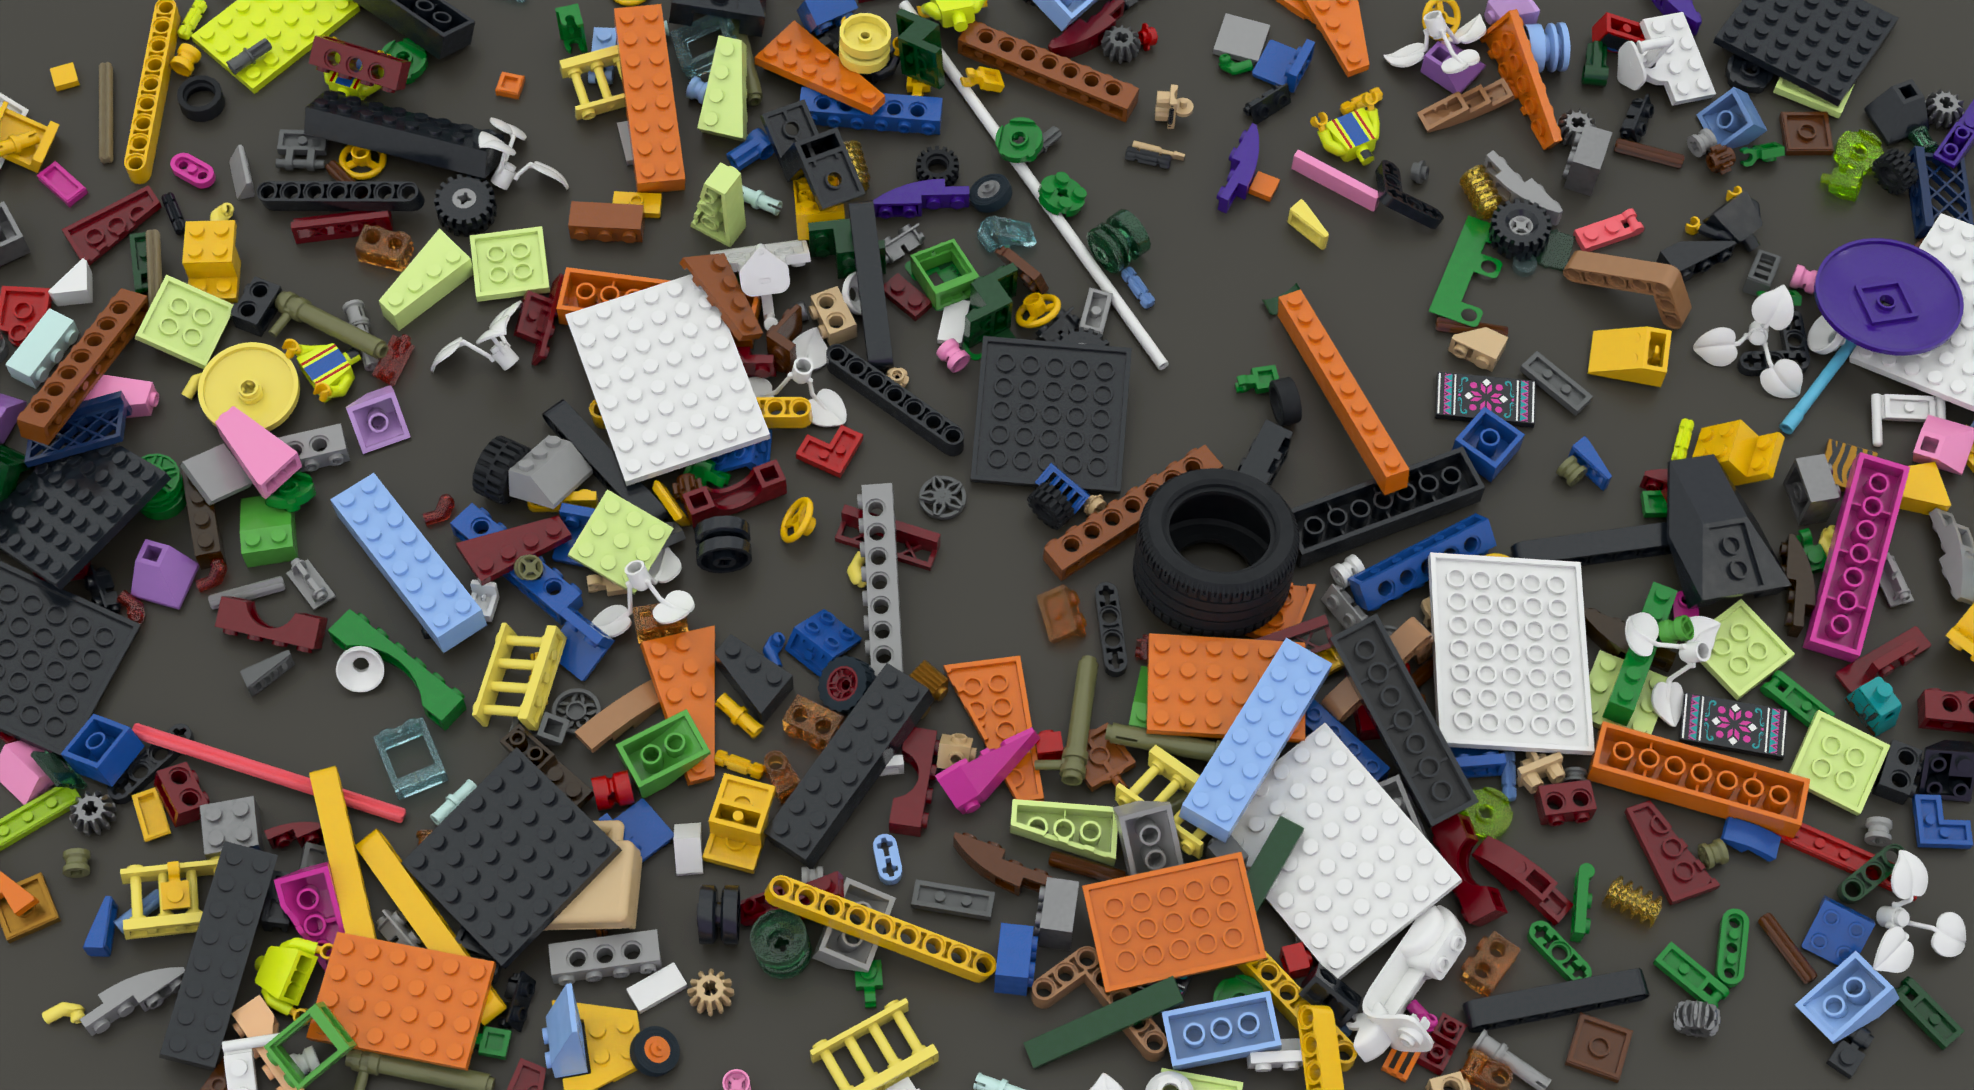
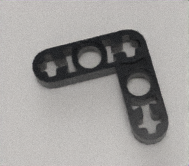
(1393, 197)
(1788, 351)

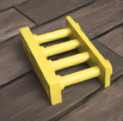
(594, 62)
(538, 687)
(1181, 778)
(166, 922)
(897, 1069)

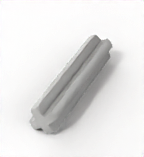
(250, 591)

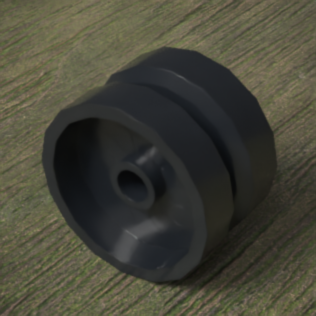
(723, 544)
(717, 914)

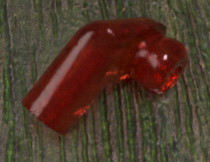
(442, 511)
(215, 577)
(135, 608)

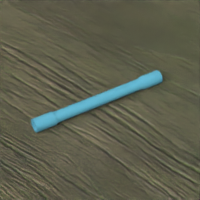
(1797, 414)

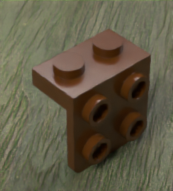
(781, 336)

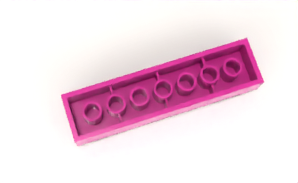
(1856, 557)

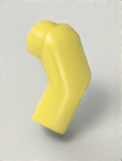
(223, 212)
(192, 386)
(1826, 537)
(854, 570)
(66, 1009)

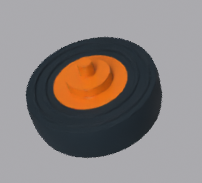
(654, 1051)

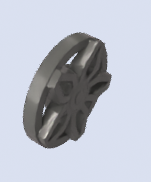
(942, 497)
(576, 710)

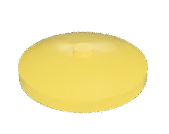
(252, 379)

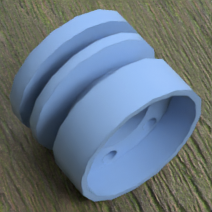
(1550, 46)

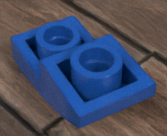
(1749, 836)

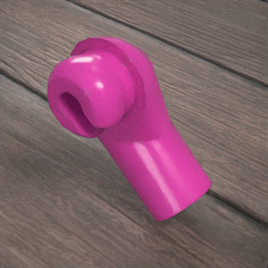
(1416, 1008)

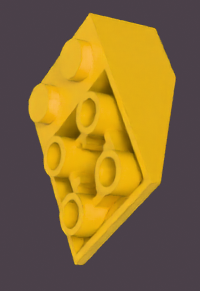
(807, 208)
(1631, 354)

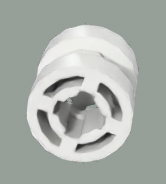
(1350, 567)
(307, 1061)

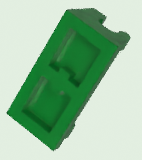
(571, 27)

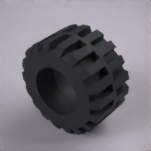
(492, 468)

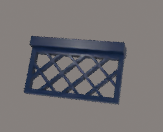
(1922, 193)
(103, 410)

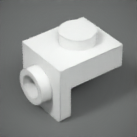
(486, 597)

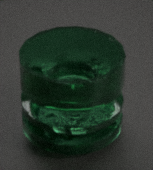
(1118, 241)
(780, 929)

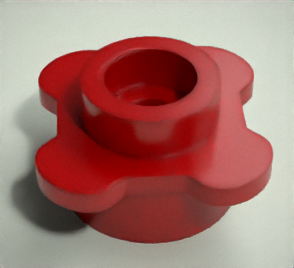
(1148, 36)

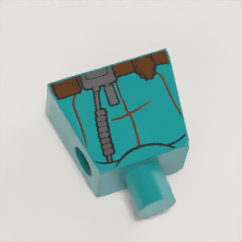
(1875, 706)

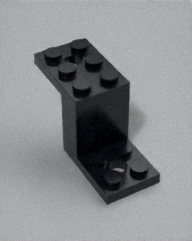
(812, 155)

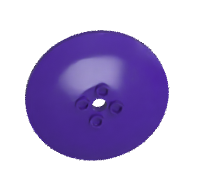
(1917, 286)

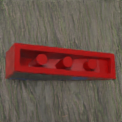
(1616, 31)

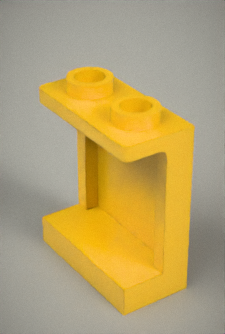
(16, 124)

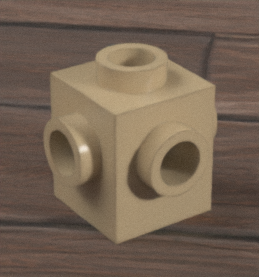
(955, 748)

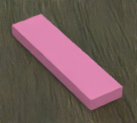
(1335, 180)

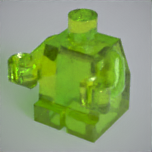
(1844, 181)

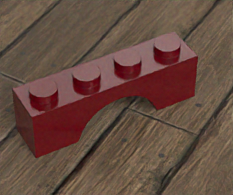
(761, 485)
(241, 616)
(908, 811)
(1455, 840)

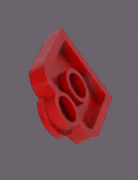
(22, 310)

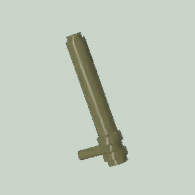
(753, 86)
(302, 310)
(1174, 745)
(1075, 754)
(375, 1064)

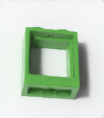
(952, 290)
(332, 1029)

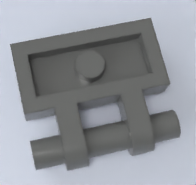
(297, 143)

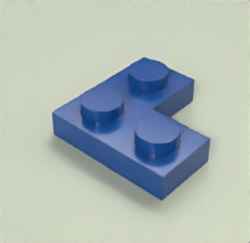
(1933, 830)

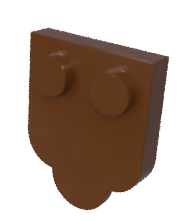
(1032, 278)

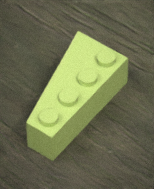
(726, 92)
(721, 206)
(426, 280)
(1069, 827)

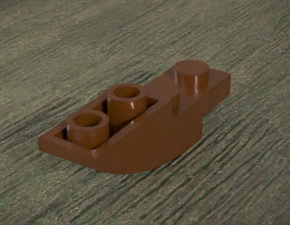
(990, 863)

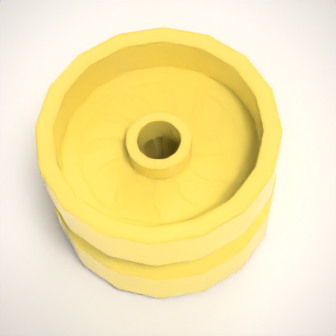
(864, 43)

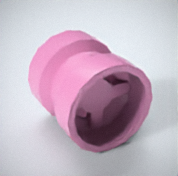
(1803, 279)
(953, 355)
(736, 1080)

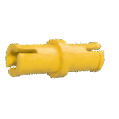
(15, 144)
(739, 715)

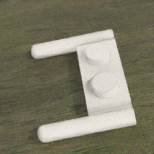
(1902, 408)
(240, 1061)

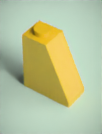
(1924, 490)

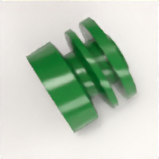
(171, 497)

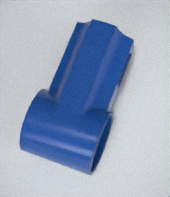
(755, 147)

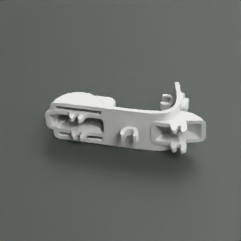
(1422, 954)

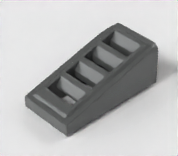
(1761, 274)
(265, 672)

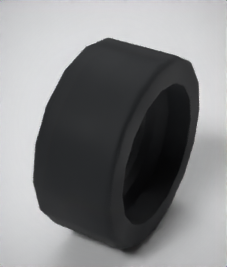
(197, 84)
(1285, 401)

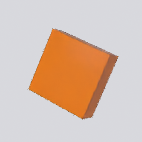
(510, 85)
(1264, 186)

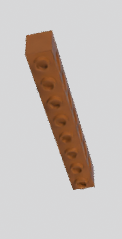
(1048, 70)
(83, 367)
(1067, 563)

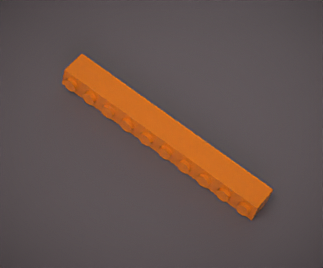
(1343, 392)

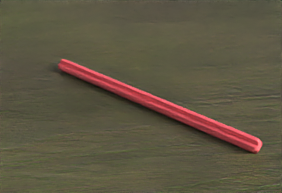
(261, 770)

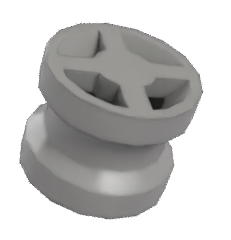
(1702, 142)
(1878, 831)
(811, 874)

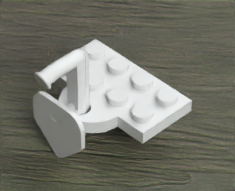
(1666, 59)
(765, 270)

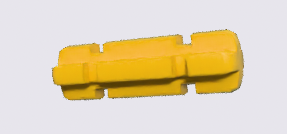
(1356, 103)
(739, 764)

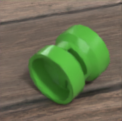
(1678, 629)

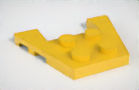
(608, 1043)

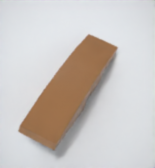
(1466, 106)
(619, 717)

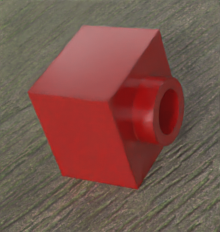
(1049, 745)
(1296, 960)

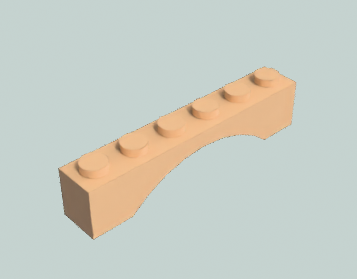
(258, 1020)

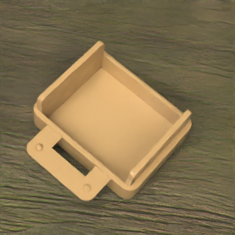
(613, 894)

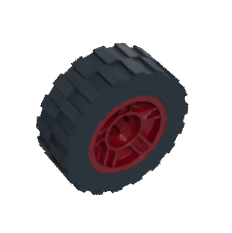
(837, 676)

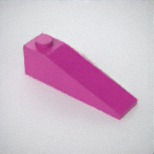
(974, 781)
(312, 904)

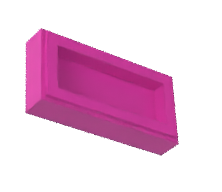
(62, 184)

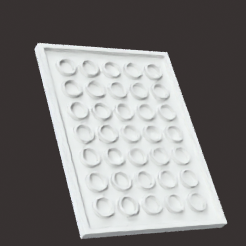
(1950, 367)
(666, 379)
(1510, 654)
(1357, 865)

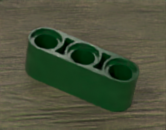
(1860, 880)

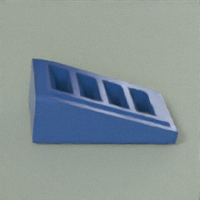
(1587, 456)
(1068, 482)
(101, 934)

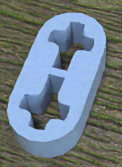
(893, 858)

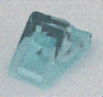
(1012, 232)

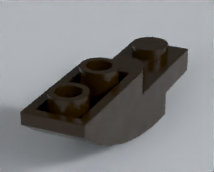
(1801, 593)
(1611, 637)
(546, 761)

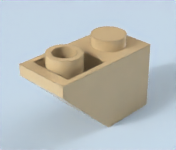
(1479, 346)

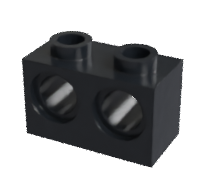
(261, 307)
(1895, 771)
(1326, 989)

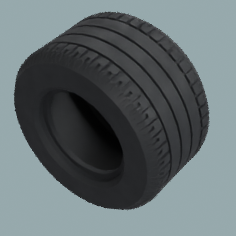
(1224, 510)

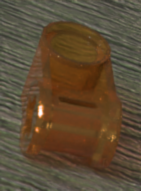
(783, 778)
(1485, 1070)

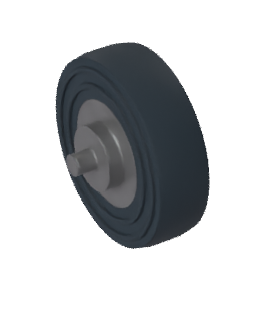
(990, 193)

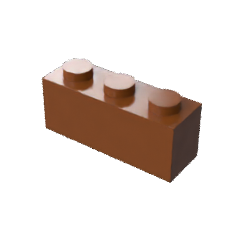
(606, 222)

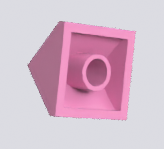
(21, 773)

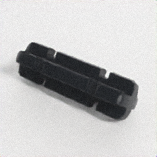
(1148, 157)
(174, 213)

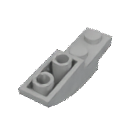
(1511, 187)
(1959, 556)
(119, 1000)

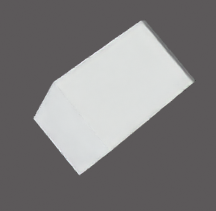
(74, 287)
(688, 849)

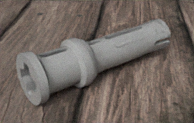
(357, 317)
(1501, 1054)

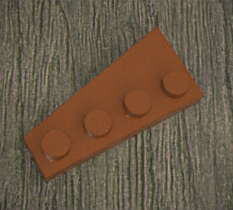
(725, 293)

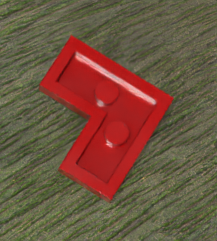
(831, 457)

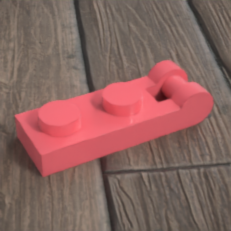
(1608, 231)

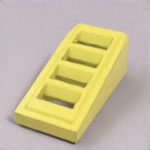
(1307, 224)

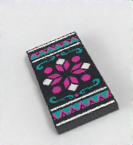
(1464, 396)
(1733, 726)

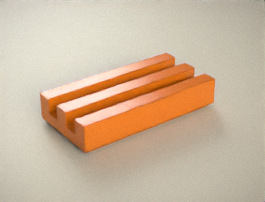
(1395, 1072)

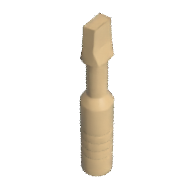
(1175, 155)

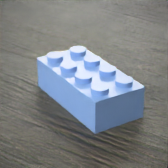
(1221, 1030)

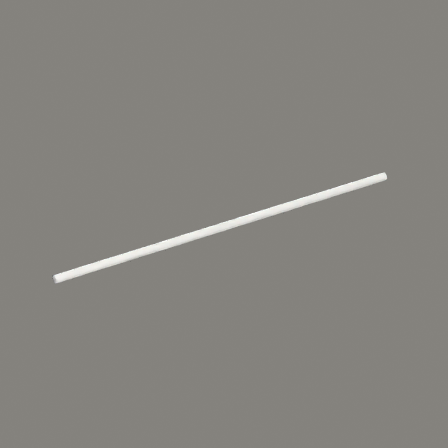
(1058, 220)

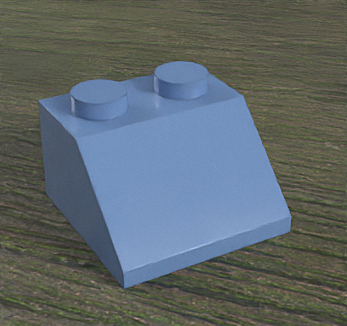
(1733, 119)

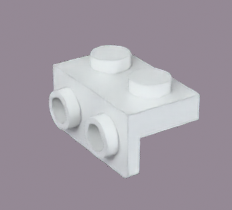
(1289, 1057)

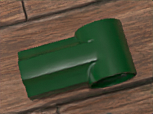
(1595, 69)

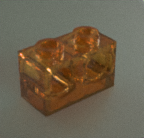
(383, 252)
(648, 628)
(816, 718)
(1493, 966)

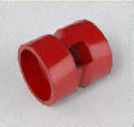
(612, 790)

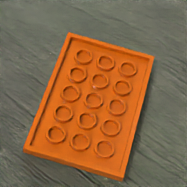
(1204, 682)
(1173, 922)
(405, 999)

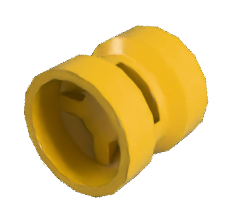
(185, 60)

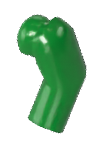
(1233, 68)

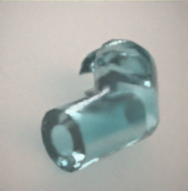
(985, 235)

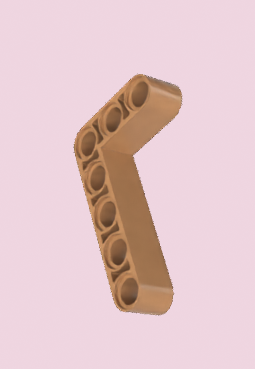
(1635, 276)
(1410, 640)
(1089, 975)

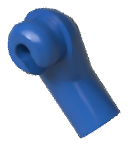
(773, 647)

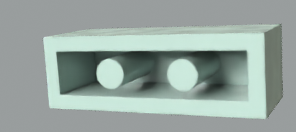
(42, 348)

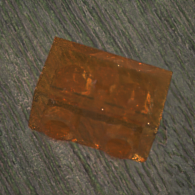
(1061, 613)

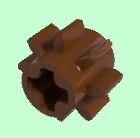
(1720, 159)
(685, 484)

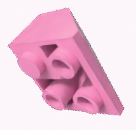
(1945, 444)

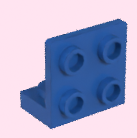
(1284, 64)
(748, 456)
(575, 519)
(820, 641)
(584, 644)
(1479, 761)
(643, 828)
(1837, 931)

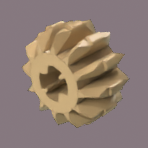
(709, 982)

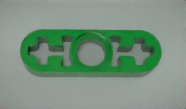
(1540, 943)

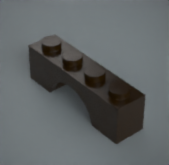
(203, 526)

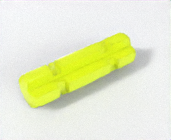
(192, 19)
(1683, 439)

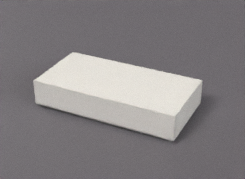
(953, 322)
(656, 988)

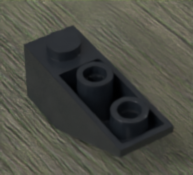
(1696, 256)

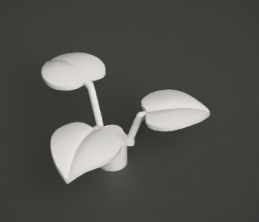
(1437, 29)
(506, 171)
(1769, 309)
(500, 351)
(827, 405)
(674, 607)
(1641, 633)
(1894, 951)

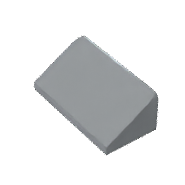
(241, 174)
(1096, 310)

